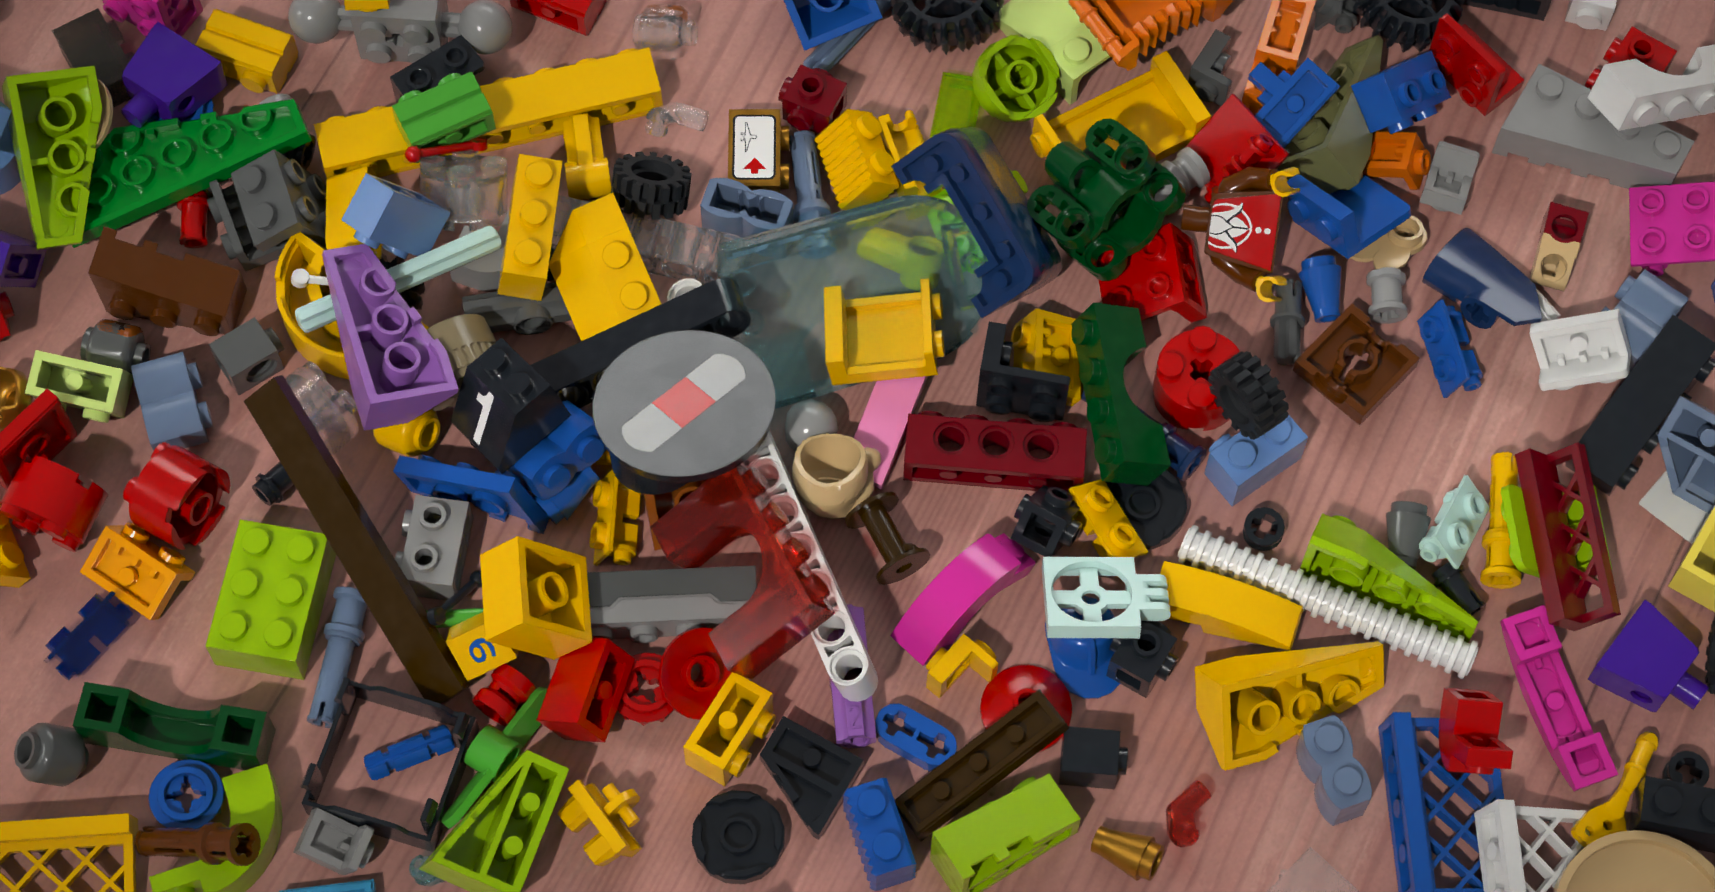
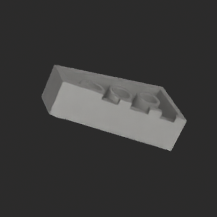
(1563, 128)

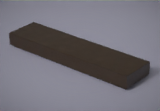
(980, 765)

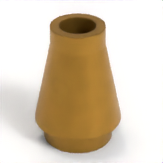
(1129, 852)

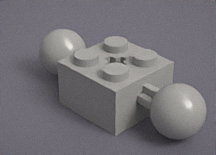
(405, 29)

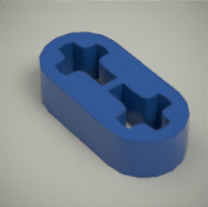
(920, 728)

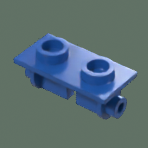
(1443, 335)

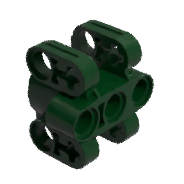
(1104, 197)

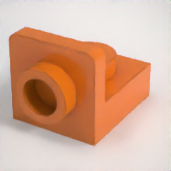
(1398, 157)

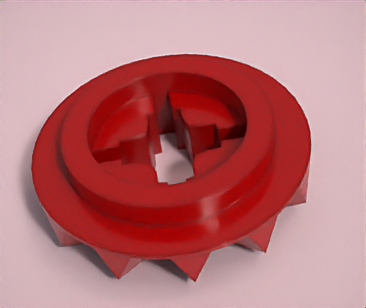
(639, 708)

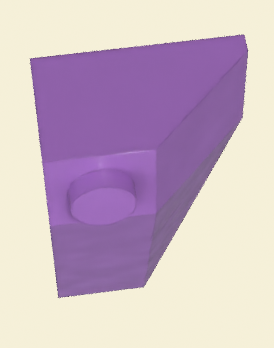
(387, 351)

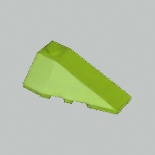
(55, 148)
(1363, 564)

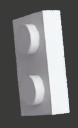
(1581, 350)

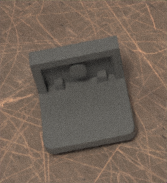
(280, 200)

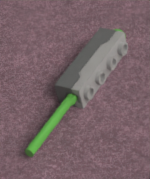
(656, 601)

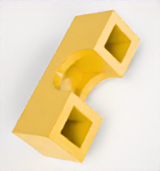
(530, 227)

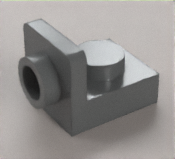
(1208, 70)

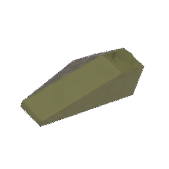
(1337, 140)

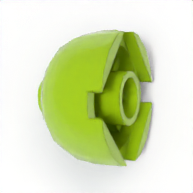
(1016, 79)

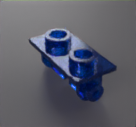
(99, 620)

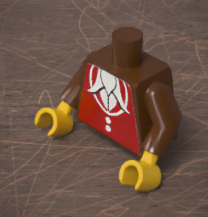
(1244, 226)

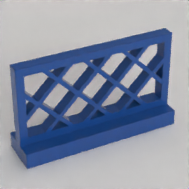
(1409, 801)

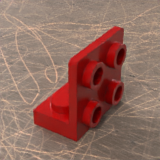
(1473, 66)
(1158, 277)

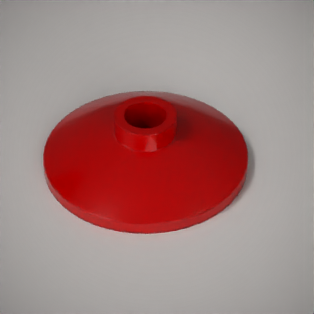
(1020, 682)
(679, 690)

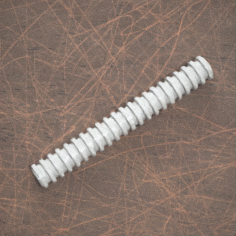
(1330, 602)

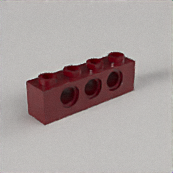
(975, 467)

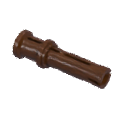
(211, 843)

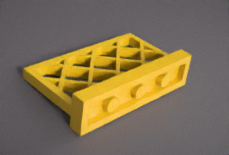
(71, 835)

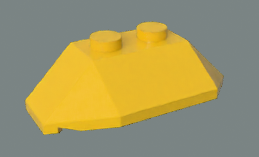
(601, 269)

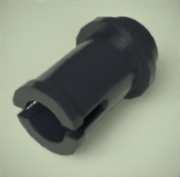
(272, 485)
(1458, 588)

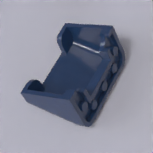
(994, 210)

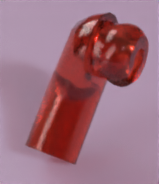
(1181, 814)

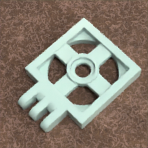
(1143, 598)

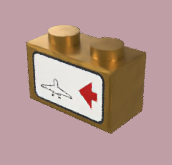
(756, 149)

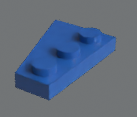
(490, 492)

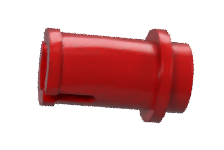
(194, 220)

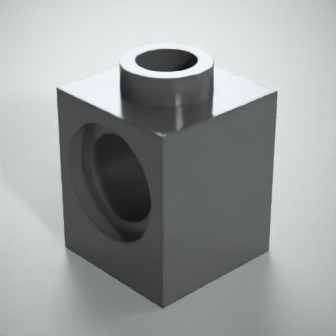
(248, 355)

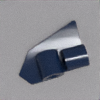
(1483, 282)

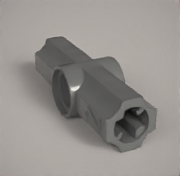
(516, 313)

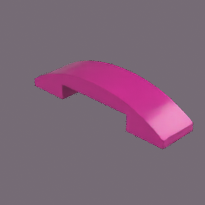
(1553, 700)

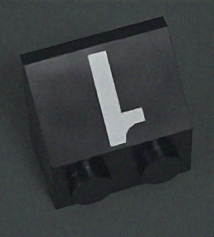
(505, 406)

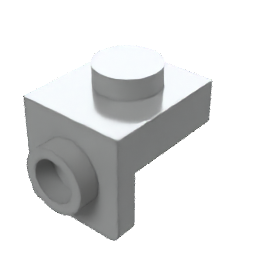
(1449, 177)
(335, 842)

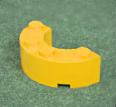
(320, 345)

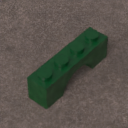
(1125, 440)
(132, 723)

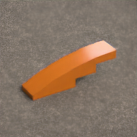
(1280, 42)

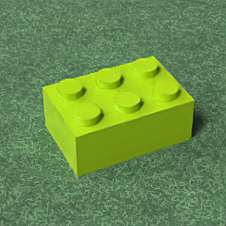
(271, 599)

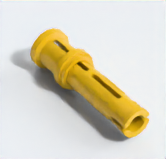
(1499, 568)

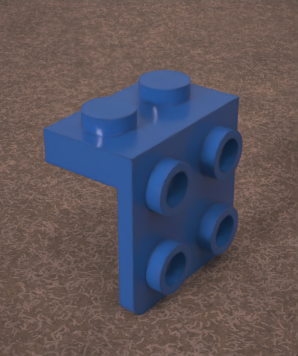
(1349, 217)

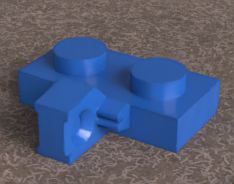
(1291, 99)

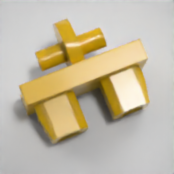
(613, 836)

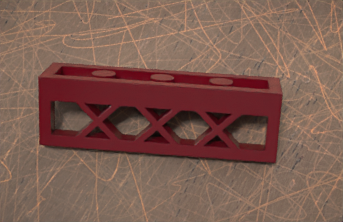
(1552, 538)

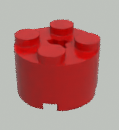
(1182, 378)
(177, 496)
(53, 501)

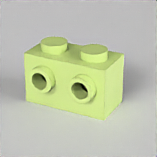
(81, 384)

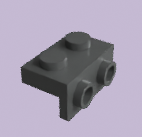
(237, 241)

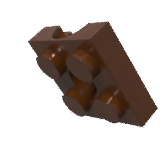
(1362, 390)

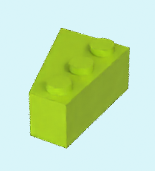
(502, 830)
(1003, 835)

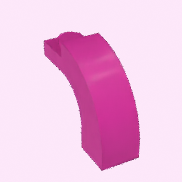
(959, 593)

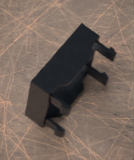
(464, 732)

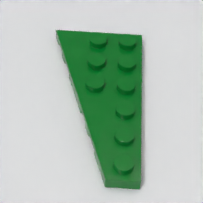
(172, 159)

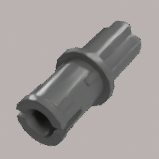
(1287, 322)

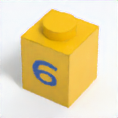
(472, 651)

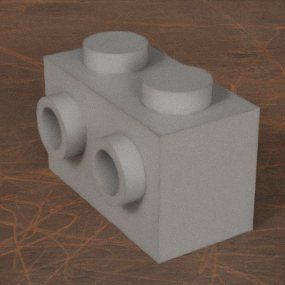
(435, 545)

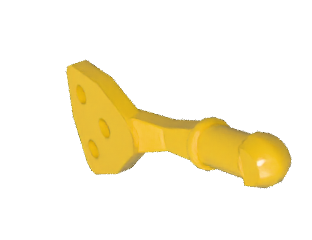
(1613, 810)

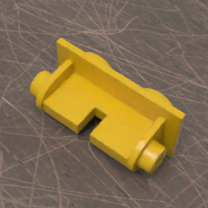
(1106, 519)
(609, 534)

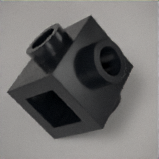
(1047, 521)
(1143, 660)

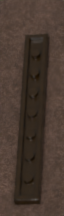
(356, 541)

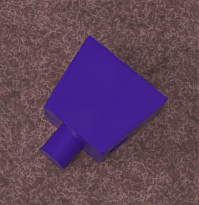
(169, 78)
(1650, 663)

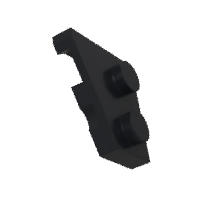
(809, 772)

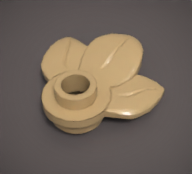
(1395, 246)

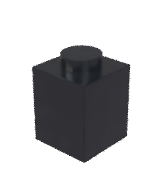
(1092, 758)

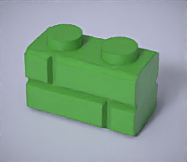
(445, 113)

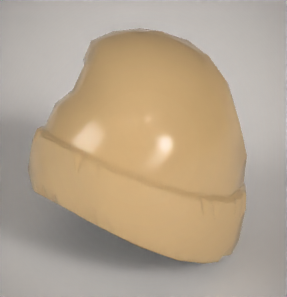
(834, 474)

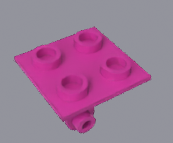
(1671, 225)

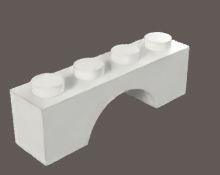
(1641, 96)

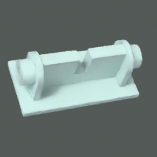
(1456, 524)

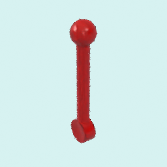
(414, 153)

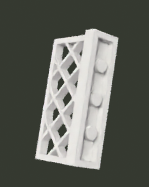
(1506, 853)

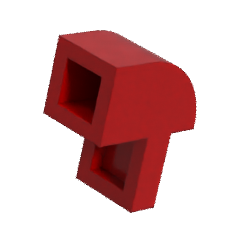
(1470, 732)

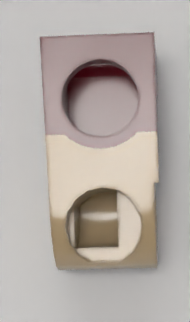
(1558, 246)

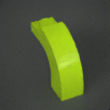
(251, 800)

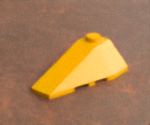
(1268, 697)

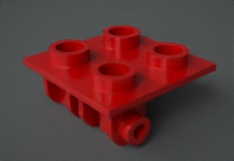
(1234, 142)

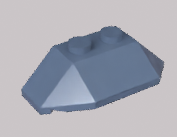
(1689, 452)

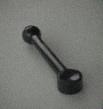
(437, 615)

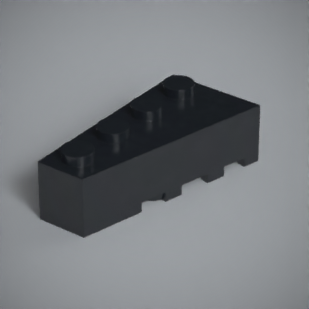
(1643, 402)

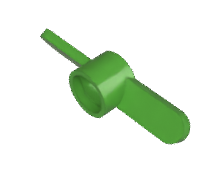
(493, 752)

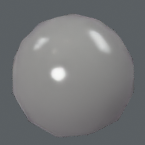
(807, 420)

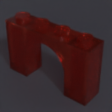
(788, 597)

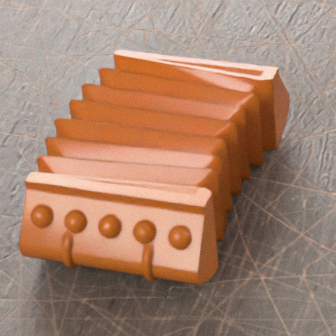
(1134, 25)

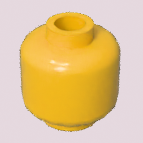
(411, 437)

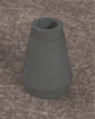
(1405, 528)

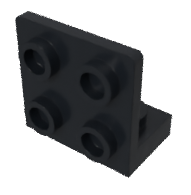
(1016, 389)

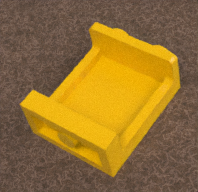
(882, 335)

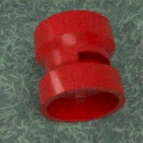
(503, 694)

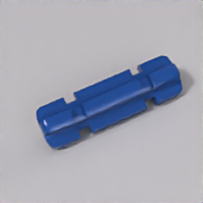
(409, 752)

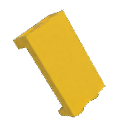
(1153, 106)

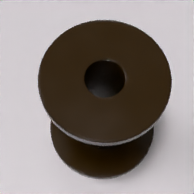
(899, 557)

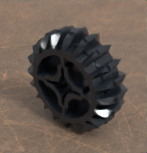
(1405, 20)
(946, 21)

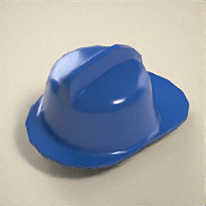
(1083, 661)

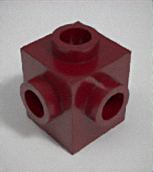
(812, 99)

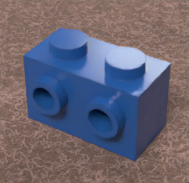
(1401, 93)

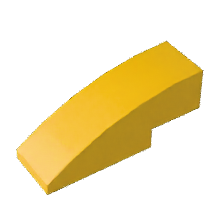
(1230, 607)

